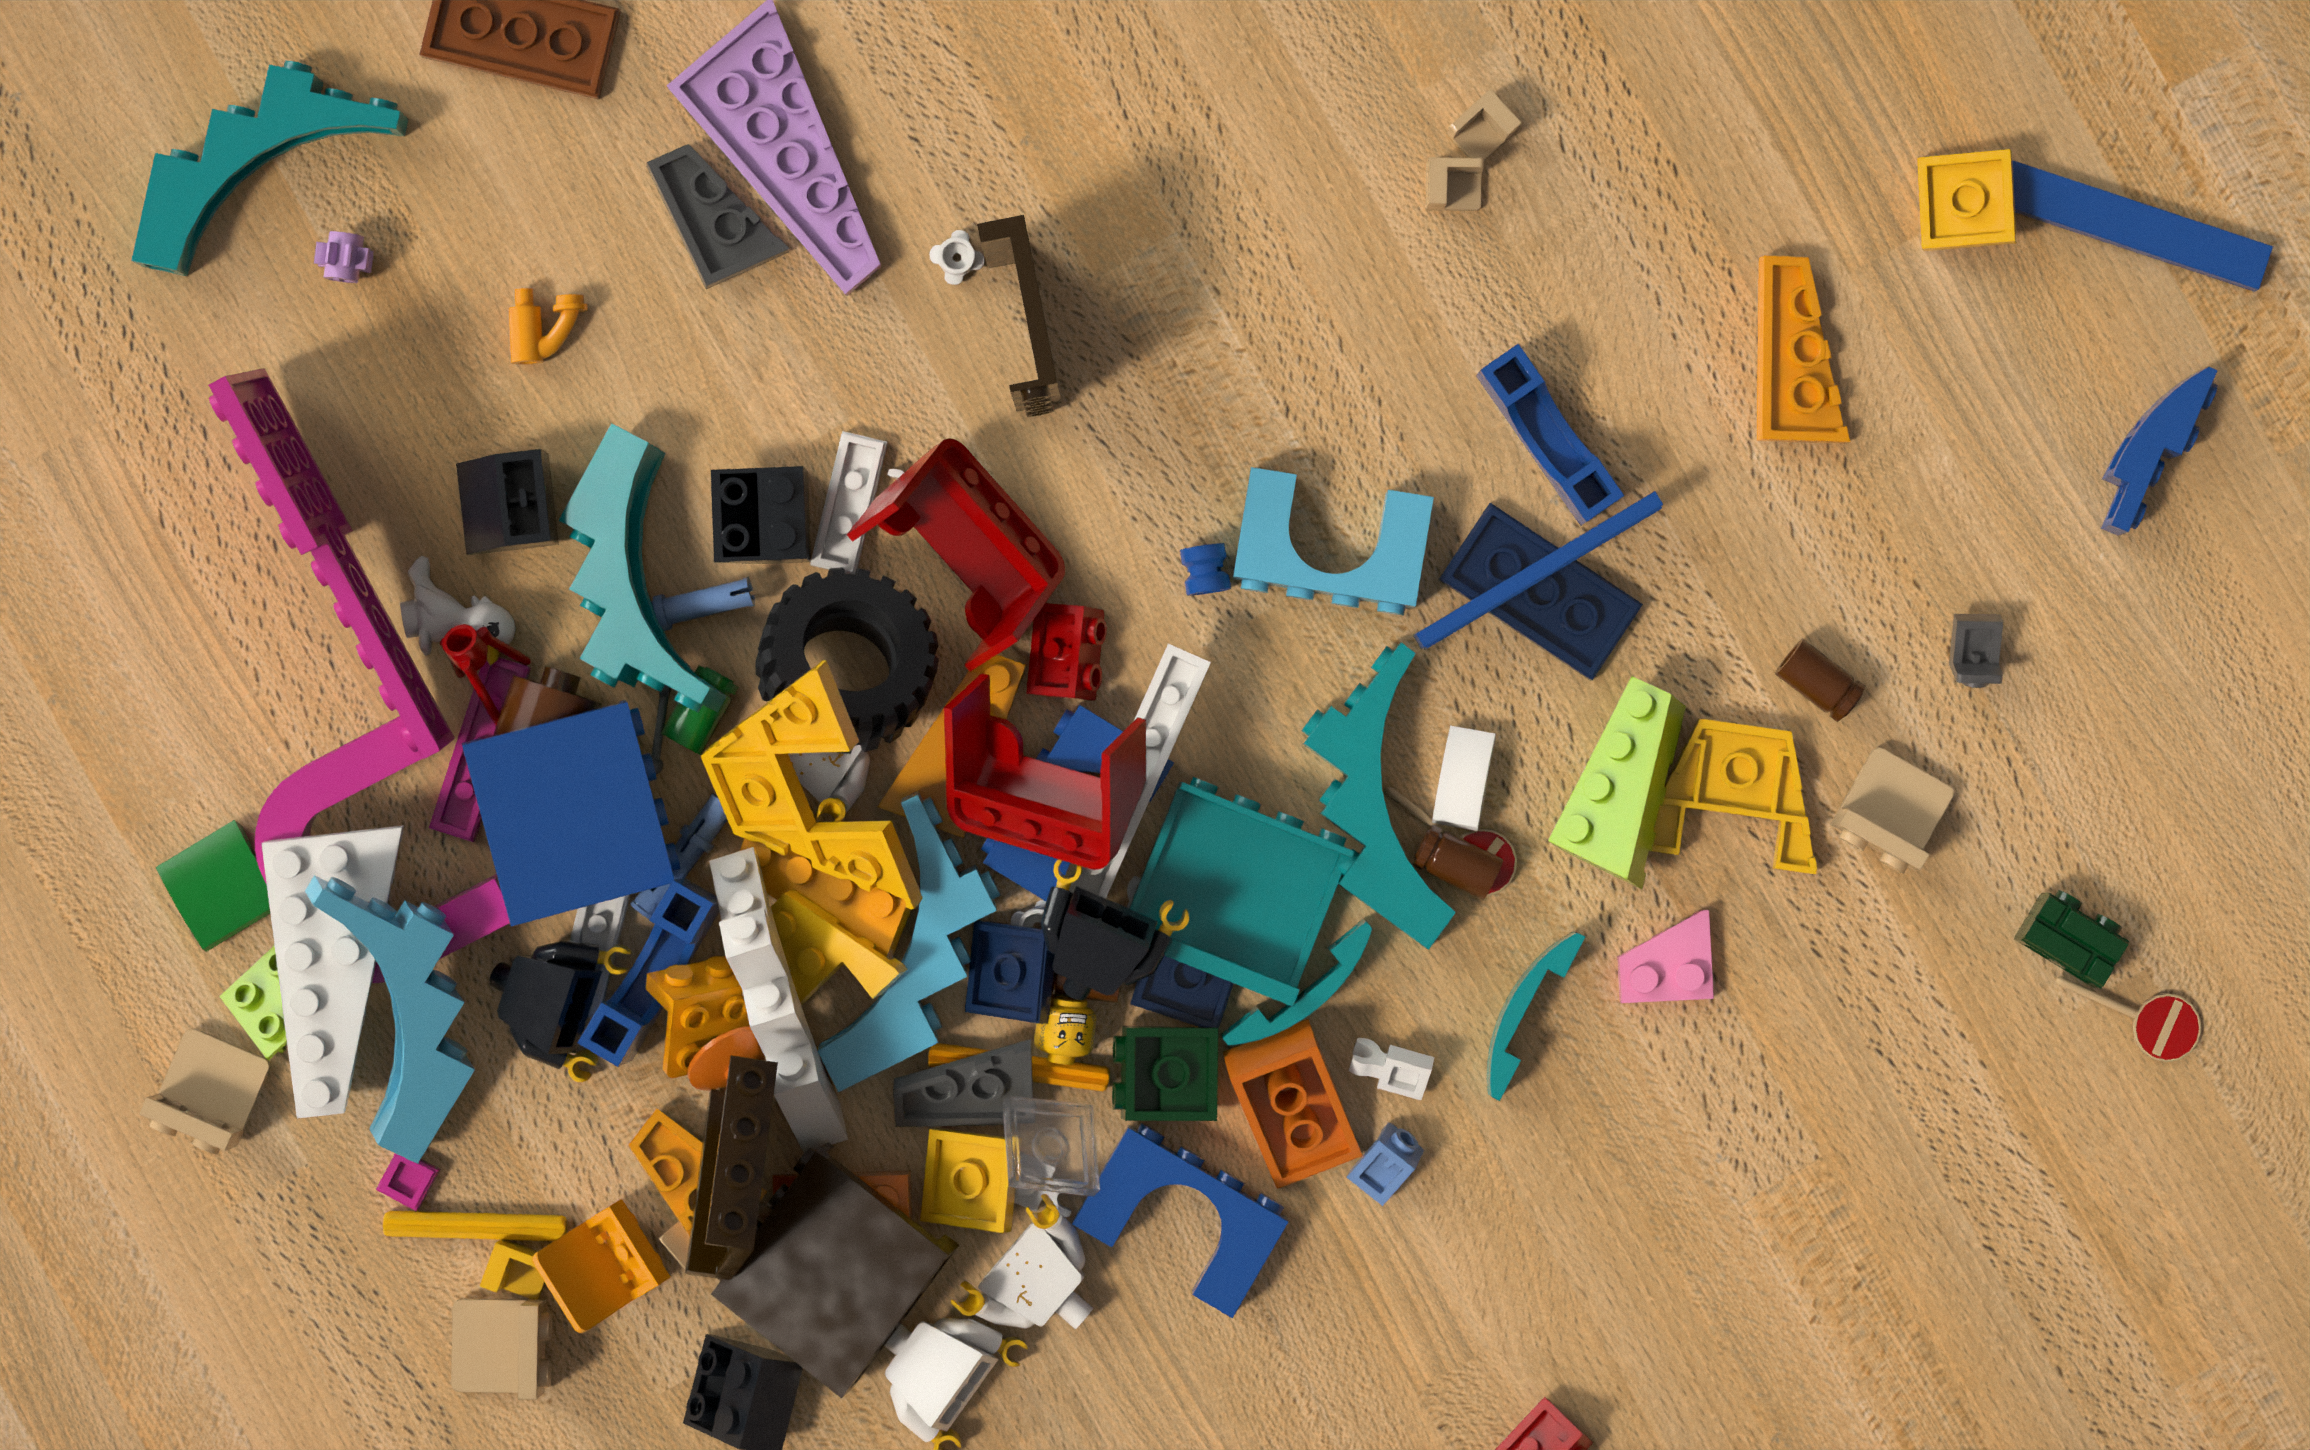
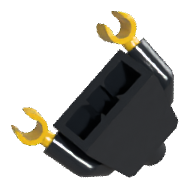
(1100, 941)
(550, 1000)

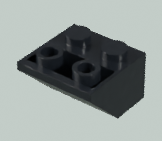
(507, 502)
(761, 515)
(743, 1394)

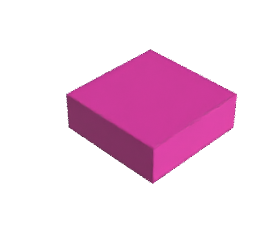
(408, 1181)

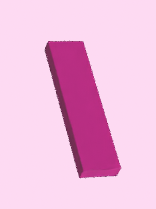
(457, 805)

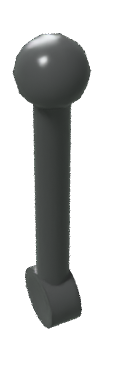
(660, 723)

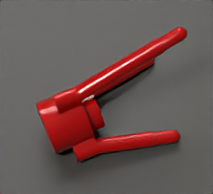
(468, 653)

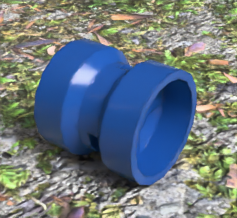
(1205, 567)

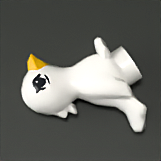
(437, 612)

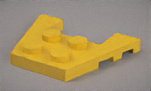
(1742, 774)
(819, 947)

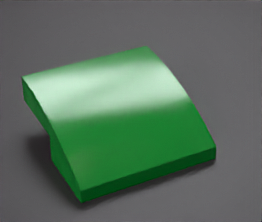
(217, 885)

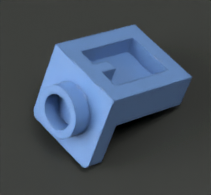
(1386, 1163)

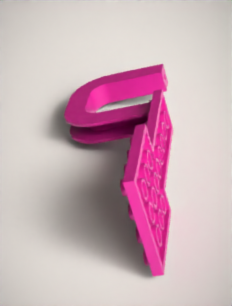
(317, 524)

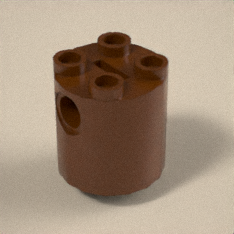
(536, 703)

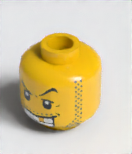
(1068, 1030)

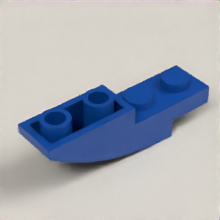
(2162, 430)

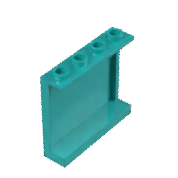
(1248, 884)

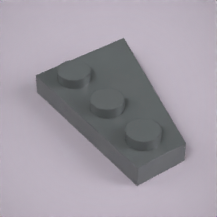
(711, 220)
(964, 1090)

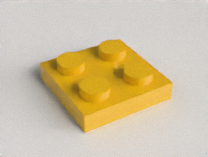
(1966, 200)
(967, 1181)

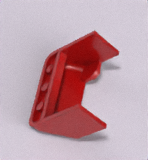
(979, 538)
(1031, 801)

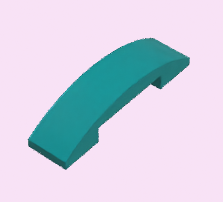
(1346, 950)
(1500, 1063)

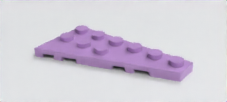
(766, 123)

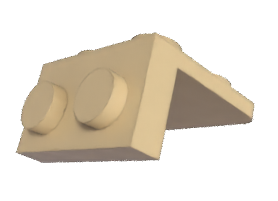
(1892, 810)
(208, 1092)
(501, 1346)

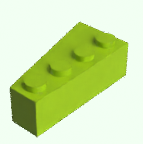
(1622, 786)

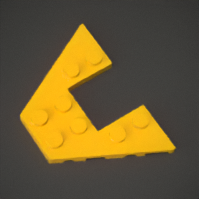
(768, 803)

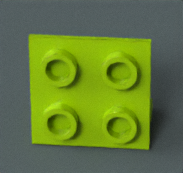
(258, 1005)

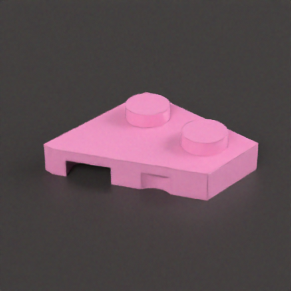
(1670, 964)

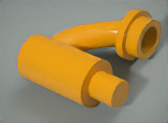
(525, 326)

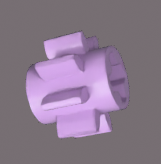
(343, 257)

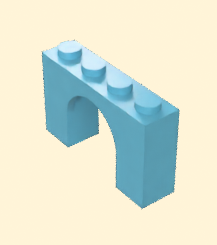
(1386, 578)

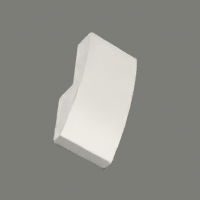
(1463, 778)

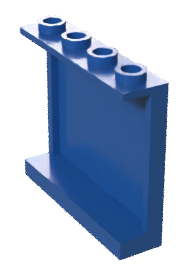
(571, 812)

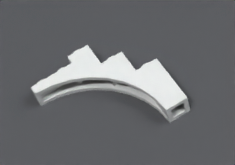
(772, 1001)

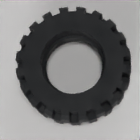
(864, 608)

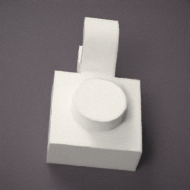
(1398, 1070)

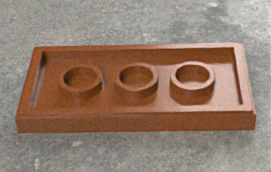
(530, 41)

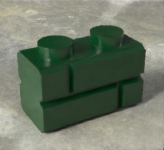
(2072, 939)

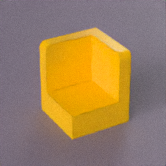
(512, 1270)

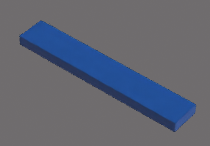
(2139, 227)
(1538, 571)

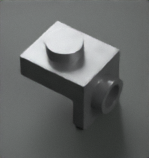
(1976, 649)

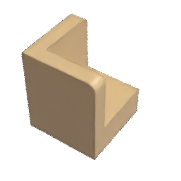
(1484, 127)
(1453, 184)

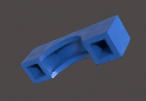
(1547, 436)

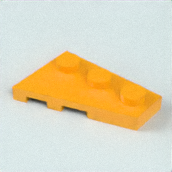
(671, 1162)

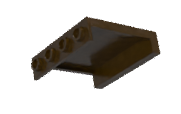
(1008, 243)
(731, 1170)
(833, 1271)

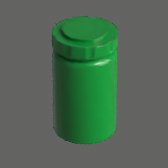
(693, 728)

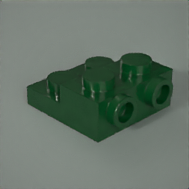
(1166, 1073)

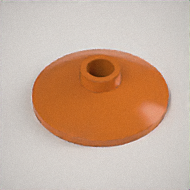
(711, 1063)

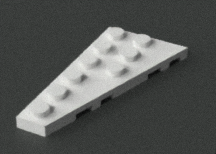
(319, 961)

